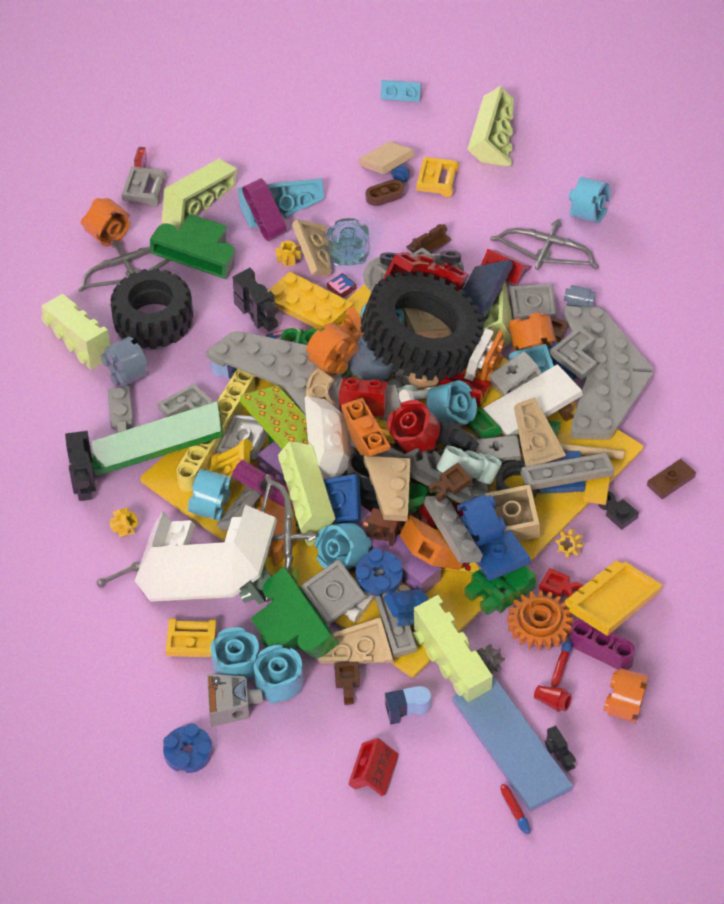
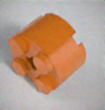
(106, 221)
(532, 332)
(331, 349)
(627, 694)

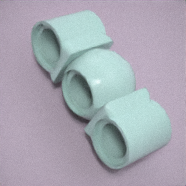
(478, 466)

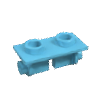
(400, 90)

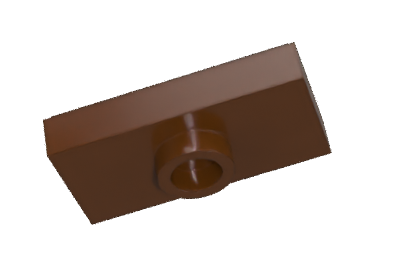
(671, 479)

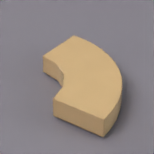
(320, 385)

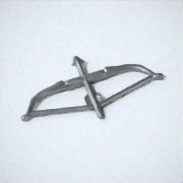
(543, 254)
(123, 258)
(287, 536)

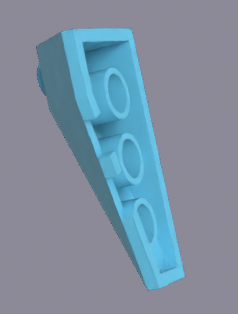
(288, 197)

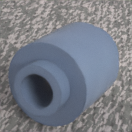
(579, 296)

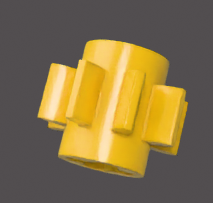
(288, 253)
(123, 522)
(566, 547)

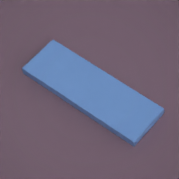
(514, 747)

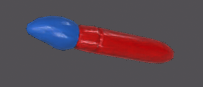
(561, 663)
(512, 803)

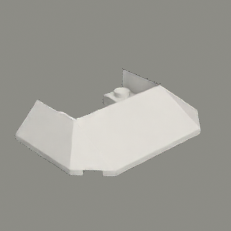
(204, 571)

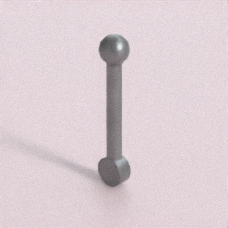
(134, 567)

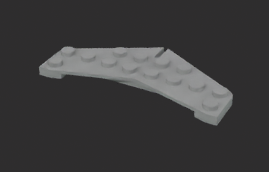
(272, 360)
(617, 380)

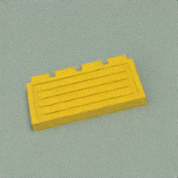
(613, 596)

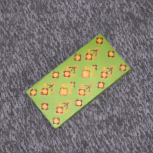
(277, 415)

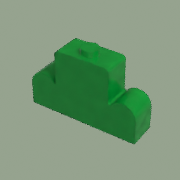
(196, 245)
(292, 618)

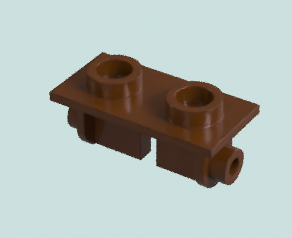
(431, 241)

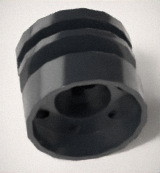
(367, 492)

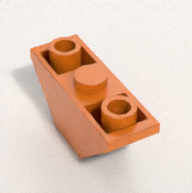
(364, 428)
(428, 544)
(276, 547)

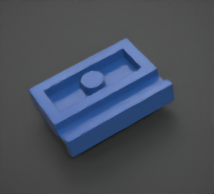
(403, 604)

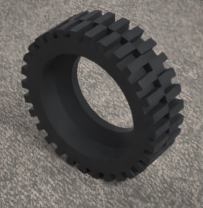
(412, 351)

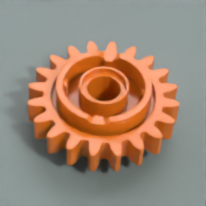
(554, 625)

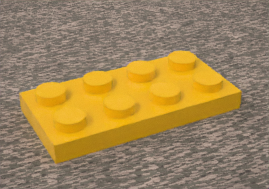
(309, 301)

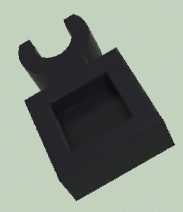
(619, 512)
(558, 746)

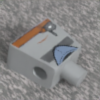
(230, 698)

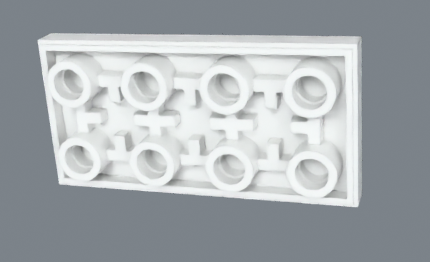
(551, 389)

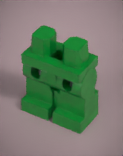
(501, 591)

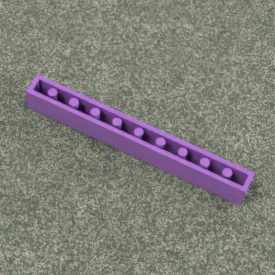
(416, 572)

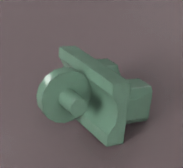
(252, 590)

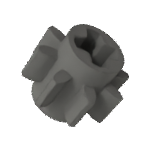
(493, 655)

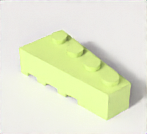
(76, 330)

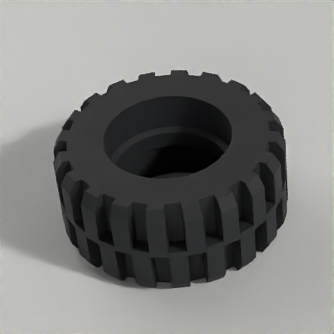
(146, 289)

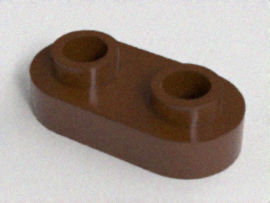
(384, 192)

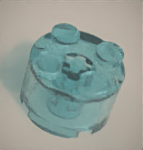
(348, 242)

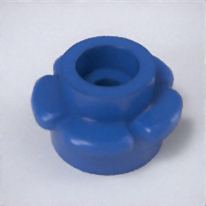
(401, 173)

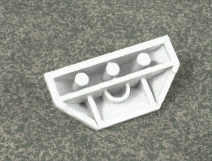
(328, 436)

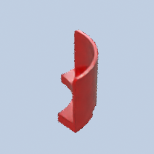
(405, 262)

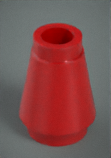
(553, 697)

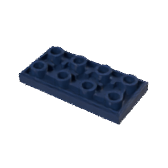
(486, 283)

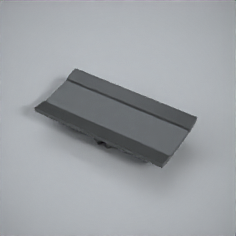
(424, 469)

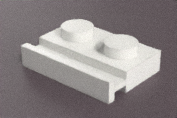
(479, 354)

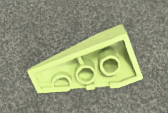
(499, 316)

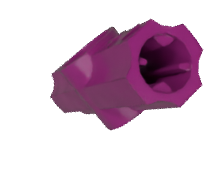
(252, 478)

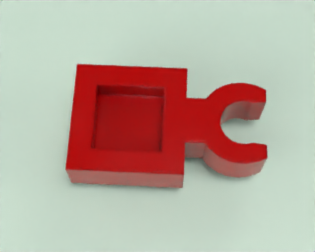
(558, 584)

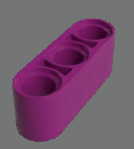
(264, 209)
(613, 646)

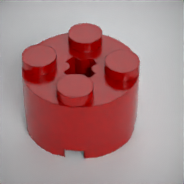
(414, 426)

